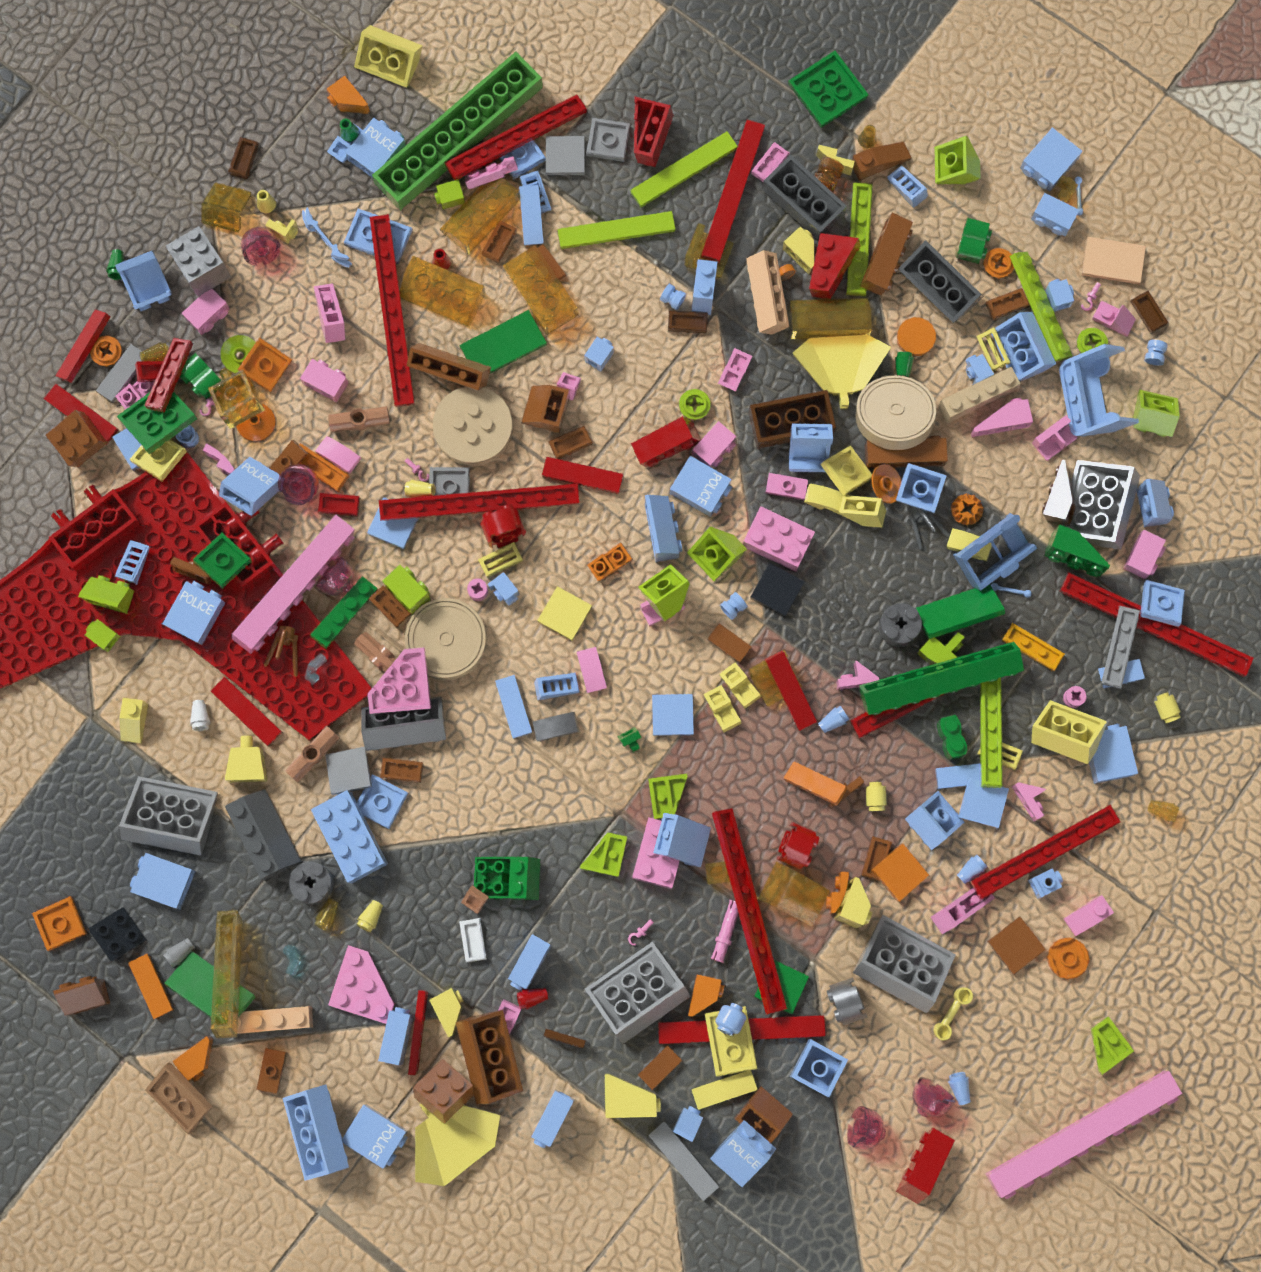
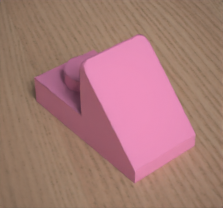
(1116, 319)
(862, 675)
(1026, 795)

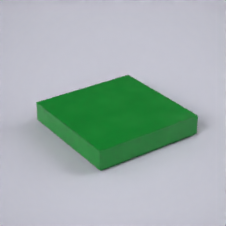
(222, 560)
(791, 983)

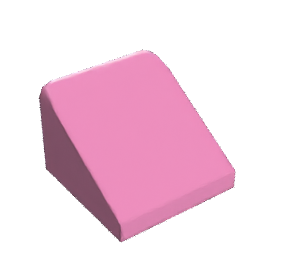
(569, 382)

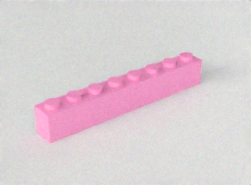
(293, 584)

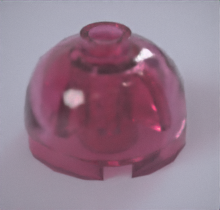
(260, 245)
(298, 484)
(337, 578)
(931, 1099)
(866, 1130)

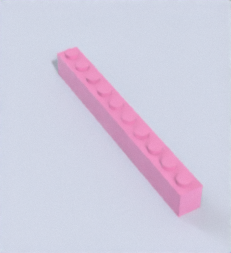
(1083, 1133)

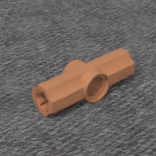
(372, 417)
(377, 653)
(302, 764)

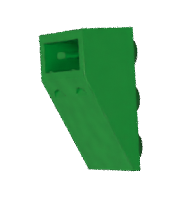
(1075, 551)
(508, 877)

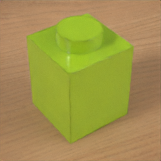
(449, 194)
(102, 635)

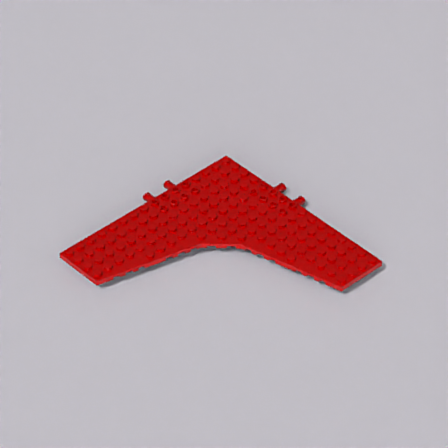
(178, 518)

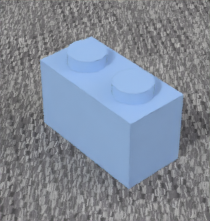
(1054, 215)

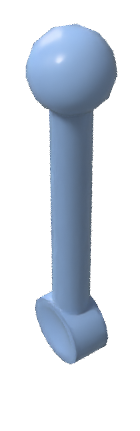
(1078, 180)
(1027, 593)

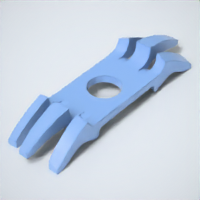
(312, 225)

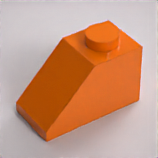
(346, 97)
(705, 993)
(195, 1060)

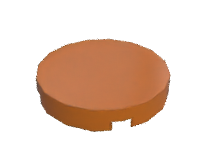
(916, 336)
(1068, 958)

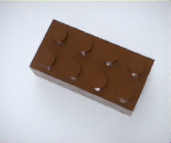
(774, 419)

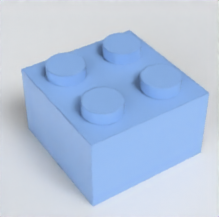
(818, 1068)

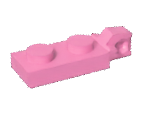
(490, 173)

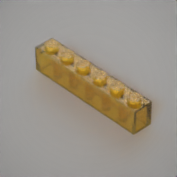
(226, 974)

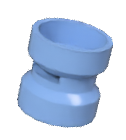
(673, 296)
(1156, 352)
(184, 437)
(733, 606)

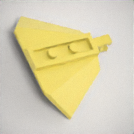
(842, 362)
(452, 1147)

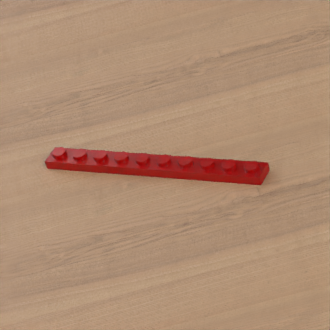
(392, 310)
(478, 502)
(1179, 636)
(749, 911)

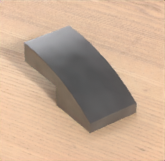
(556, 726)

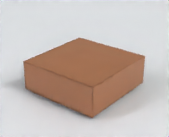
(474, 899)

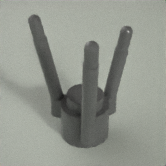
(921, 516)

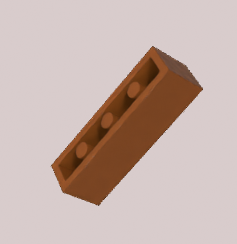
(886, 254)
(448, 366)
(926, 454)

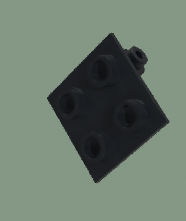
(117, 934)

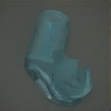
(312, 668)
(294, 958)

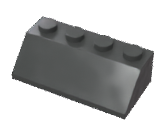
(803, 197)
(940, 282)
(403, 727)
(263, 834)

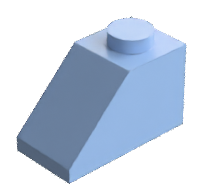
(688, 1123)

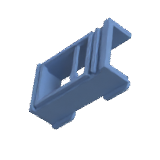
(1016, 543)

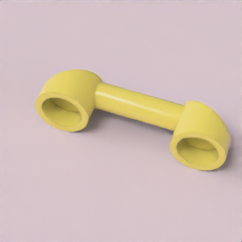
(961, 996)

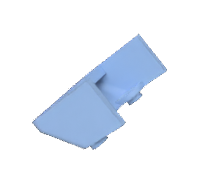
(1084, 392)

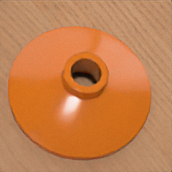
(261, 429)
(886, 483)

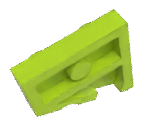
(666, 794)
(607, 855)
(1109, 1045)

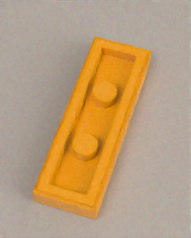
(1033, 647)

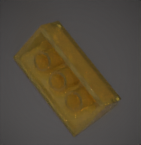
(480, 214)
(441, 291)
(830, 318)

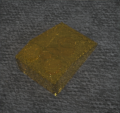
(793, 894)

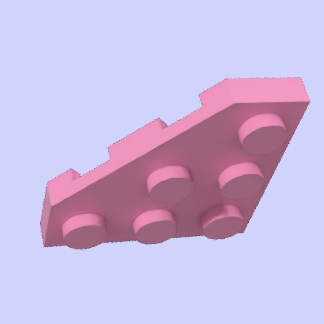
(402, 685)
(361, 988)

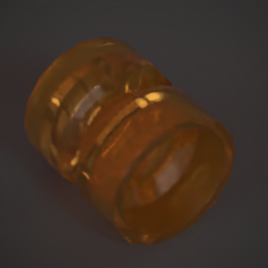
(829, 172)

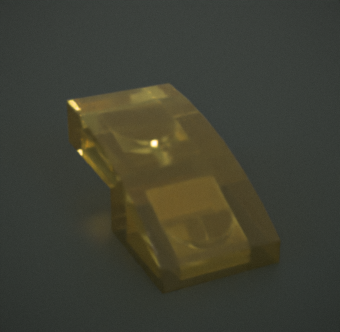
(717, 873)

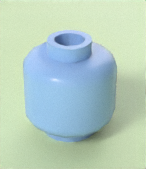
(730, 1019)

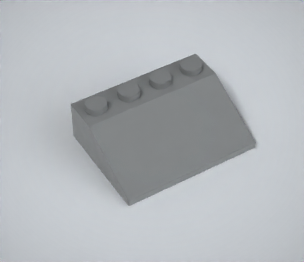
(1103, 501)
(168, 815)
(904, 964)
(637, 992)

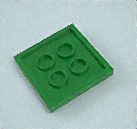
(828, 89)
(155, 427)

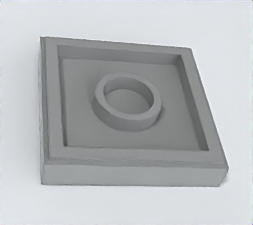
(608, 139)
(565, 155)
(450, 479)
(348, 770)

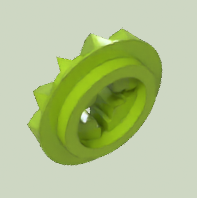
(1095, 335)
(701, 398)

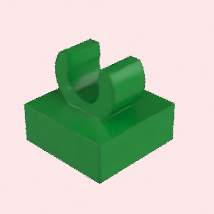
(629, 738)

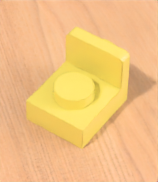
(281, 231)

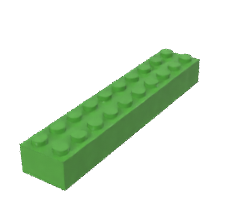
(457, 130)

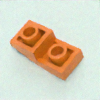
(610, 562)
(836, 898)

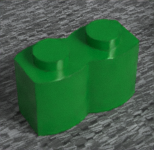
(973, 241)
(199, 376)
(953, 742)

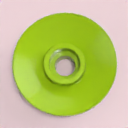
(231, 347)

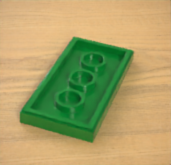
(505, 342)
(960, 611)
(195, 984)

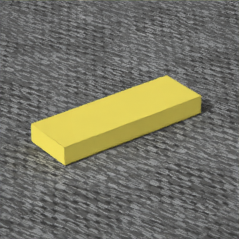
(724, 1089)

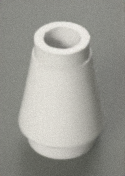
(199, 716)

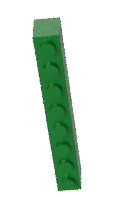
(941, 678)

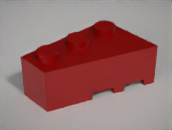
(651, 129)
(831, 261)
(666, 442)
(925, 1165)

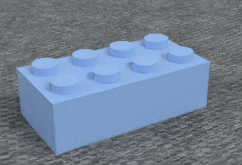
(349, 837)
(315, 1132)

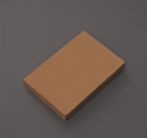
(178, 1098)

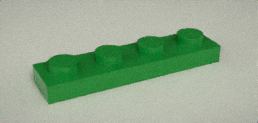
(343, 612)

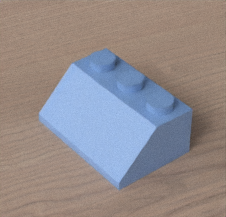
(1025, 346)
(662, 527)

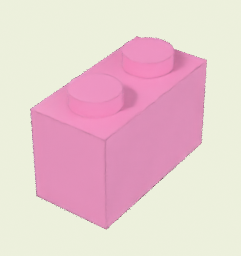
(206, 311)
(324, 380)
(714, 445)
(1144, 554)

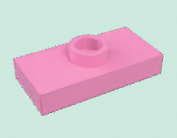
(770, 161)
(786, 486)

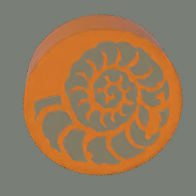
(786, 271)

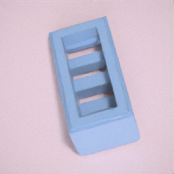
(532, 177)
(914, 196)
(120, 574)
(557, 693)

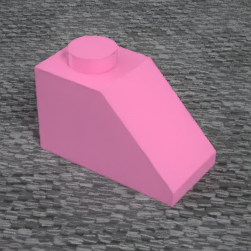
(1088, 915)

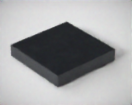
(777, 589)

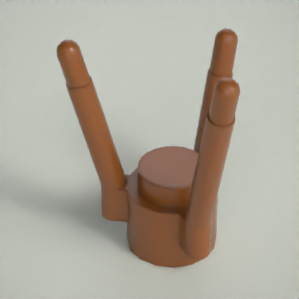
(284, 637)

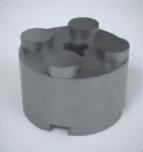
(907, 616)
(301, 877)
(847, 1002)

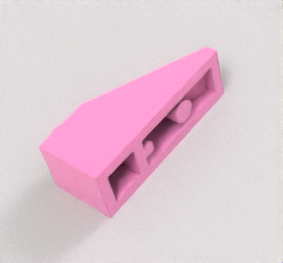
(329, 313)
(1010, 417)
(959, 910)

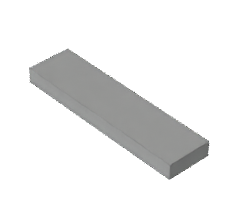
(1120, 647)
(683, 1161)

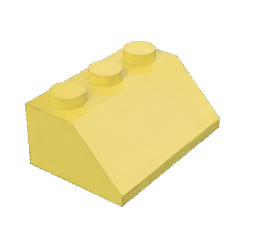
(387, 55)
(1068, 732)
(855, 905)

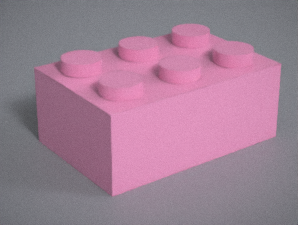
(778, 539)
(653, 867)

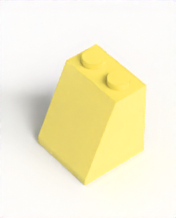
(628, 1100)

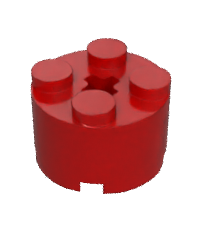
(502, 526)
(797, 846)

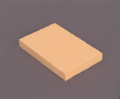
(1113, 260)

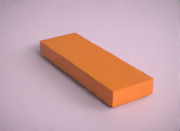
(325, 470)
(815, 783)
(151, 986)

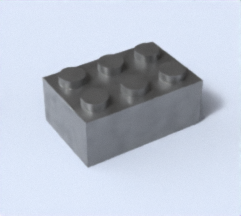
(198, 261)

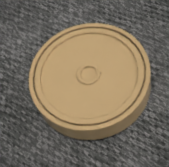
(895, 412)
(472, 426)
(451, 637)

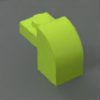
(936, 652)

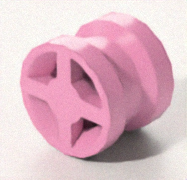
(477, 593)
(1070, 697)

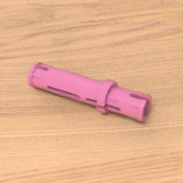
(725, 934)

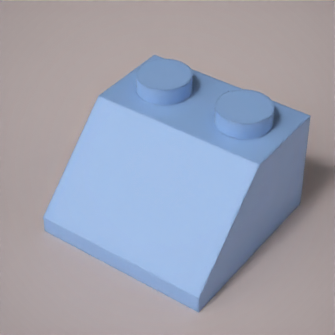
(920, 488)
(1154, 503)
(934, 820)

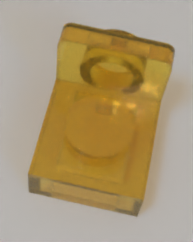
(1068, 188)

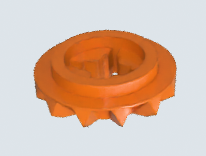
(995, 255)
(103, 343)
(967, 518)

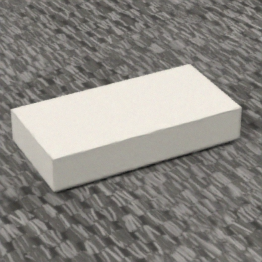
(473, 940)

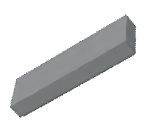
(120, 374)

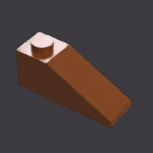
(879, 159)

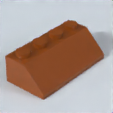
(489, 1057)

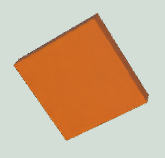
(265, 364)
(900, 872)
(59, 923)

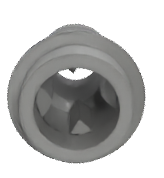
(178, 952)

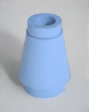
(833, 719)
(972, 869)
(960, 1086)

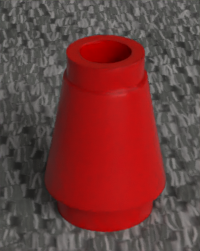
(441, 259)
(530, 997)

